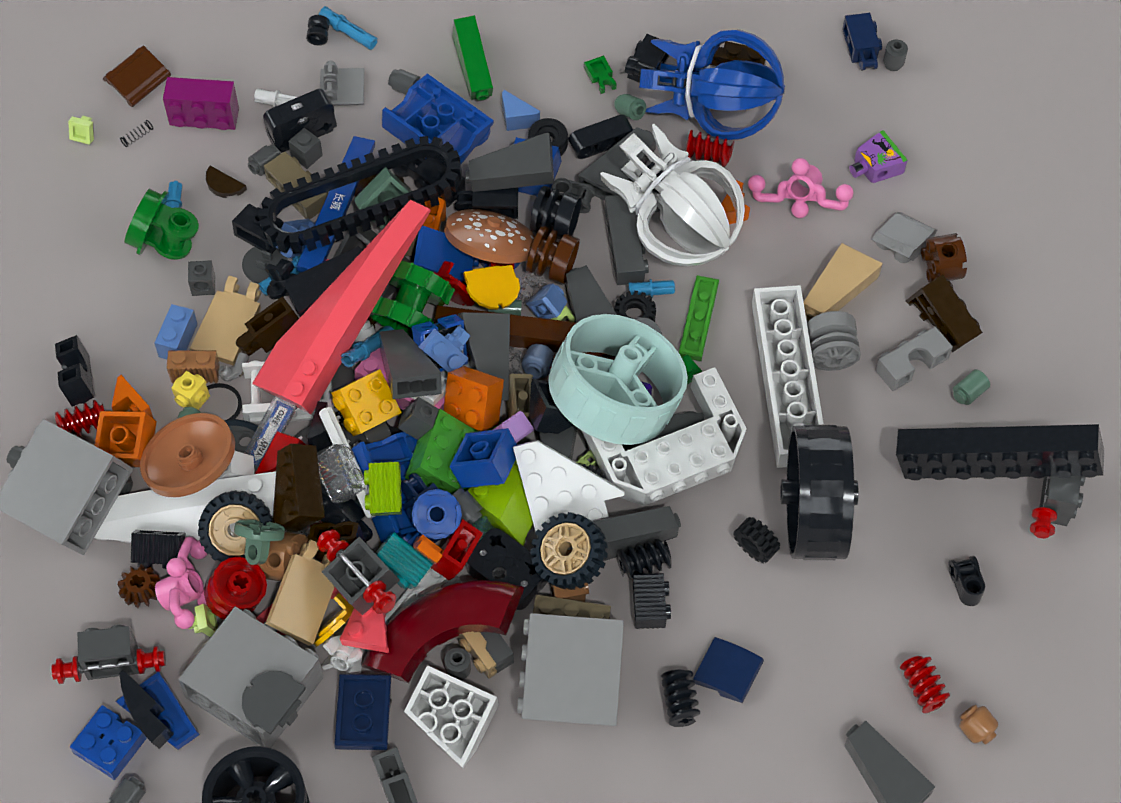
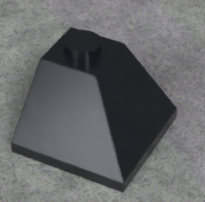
(544, 412)

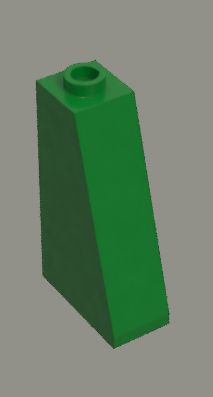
(472, 58)

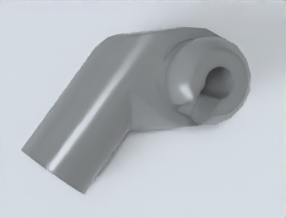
(230, 373)

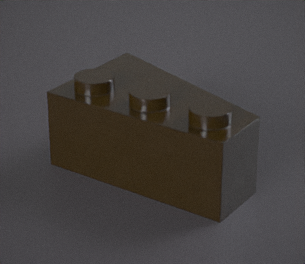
(946, 311)
(297, 488)

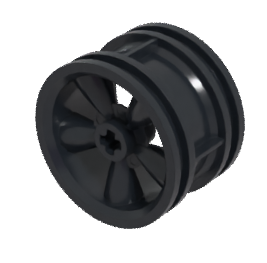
(242, 767)

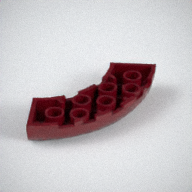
(441, 617)

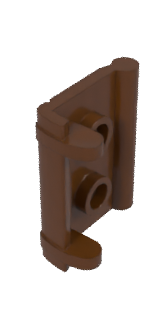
(137, 75)

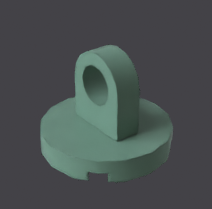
(258, 537)

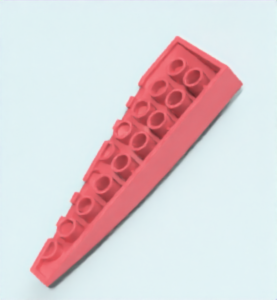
(312, 348)

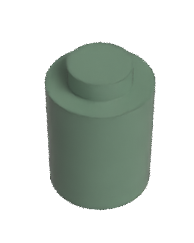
(971, 387)

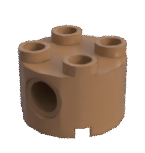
(280, 555)

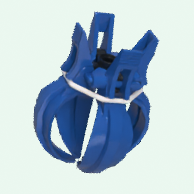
(725, 87)

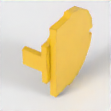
(492, 286)
(336, 622)

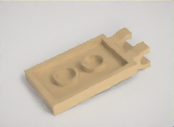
(227, 320)
(302, 596)

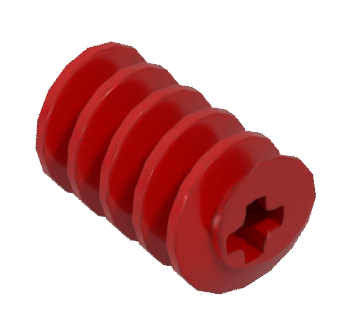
(709, 149)
(80, 419)
(924, 683)

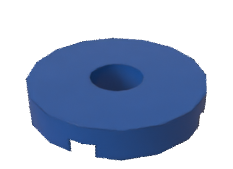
(421, 514)

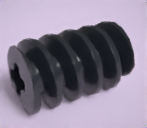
(644, 558)
(679, 697)

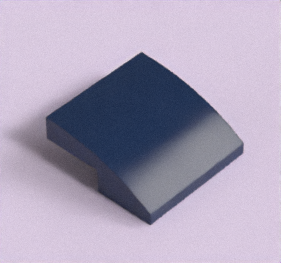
(728, 669)

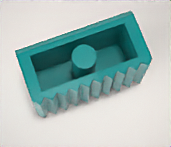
(403, 561)

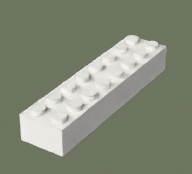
(785, 364)

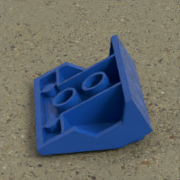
(437, 112)
(392, 449)

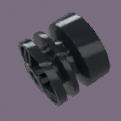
(556, 213)

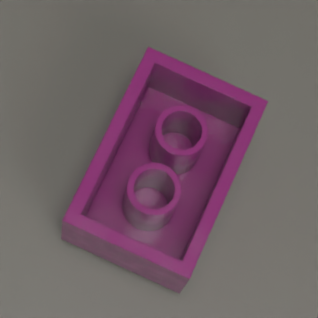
(201, 103)

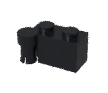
(645, 57)

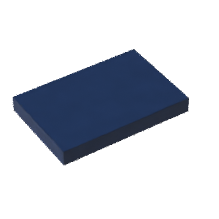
(363, 712)

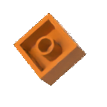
(474, 397)
(125, 434)

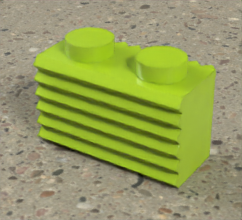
(384, 488)

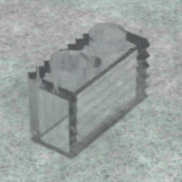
(340, 473)

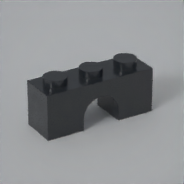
(76, 376)

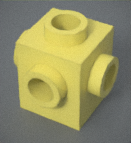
(190, 390)

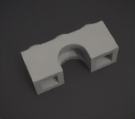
(927, 347)

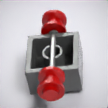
(1057, 505)
(358, 573)
(107, 653)

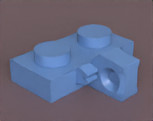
(446, 349)

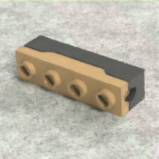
(487, 648)

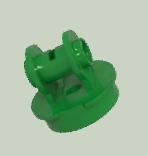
(161, 227)

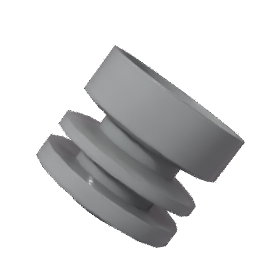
(833, 340)

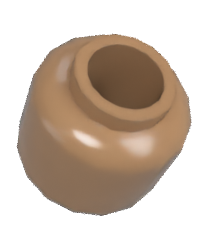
(978, 724)

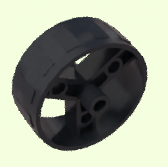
(819, 492)

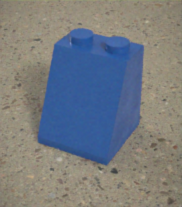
(435, 248)

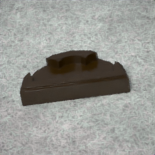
(222, 184)

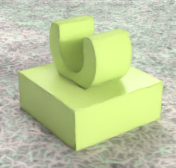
(81, 129)
(204, 621)

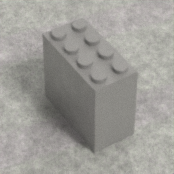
(63, 486)
(234, 658)
(571, 669)

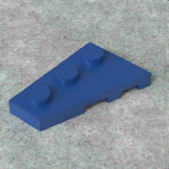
(173, 716)

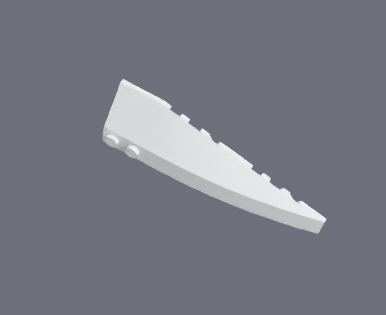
(178, 514)

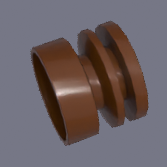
(553, 255)

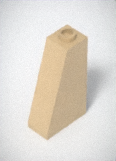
(841, 281)

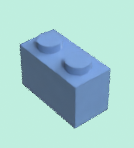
(176, 330)

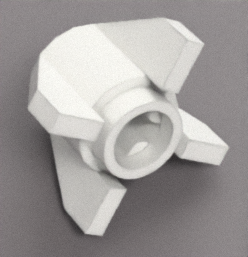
(342, 657)

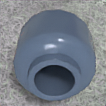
(538, 361)

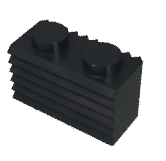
(155, 547)
(649, 601)

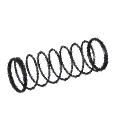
(125, 140)

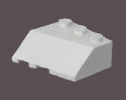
(451, 713)

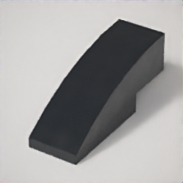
(144, 711)

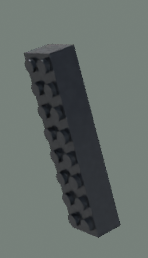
(1001, 452)

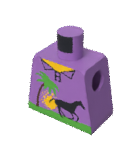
(878, 159)

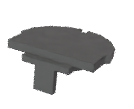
(272, 700)

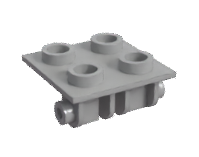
(342, 85)

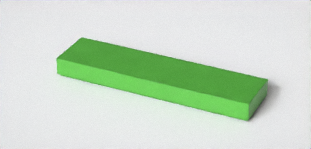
(699, 317)

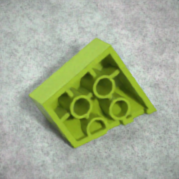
(506, 505)

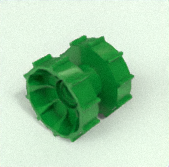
(416, 289)

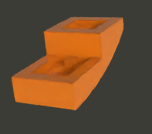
(427, 549)

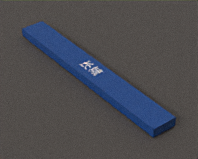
(336, 204)

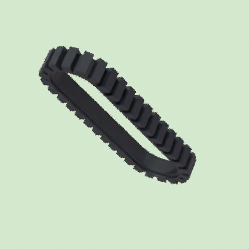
(345, 176)

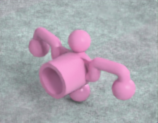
(794, 190)
(183, 583)

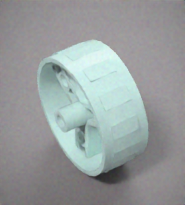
(606, 394)

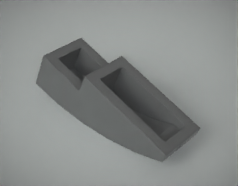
(394, 777)

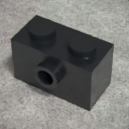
(247, 227)

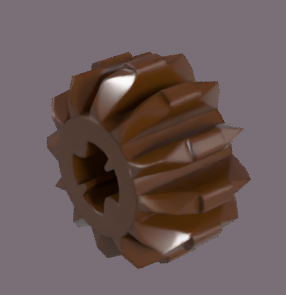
(129, 584)

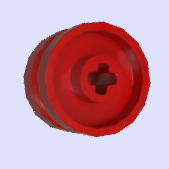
(235, 585)

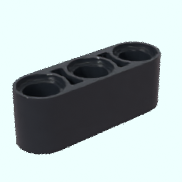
(599, 136)

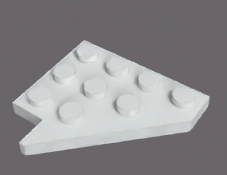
(561, 485)

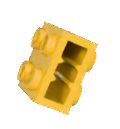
(365, 403)

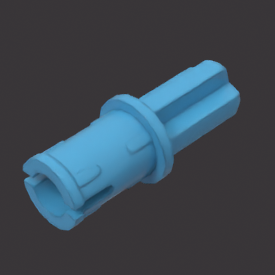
(174, 197)
(653, 287)

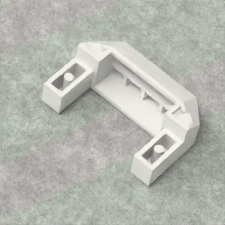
(680, 457)

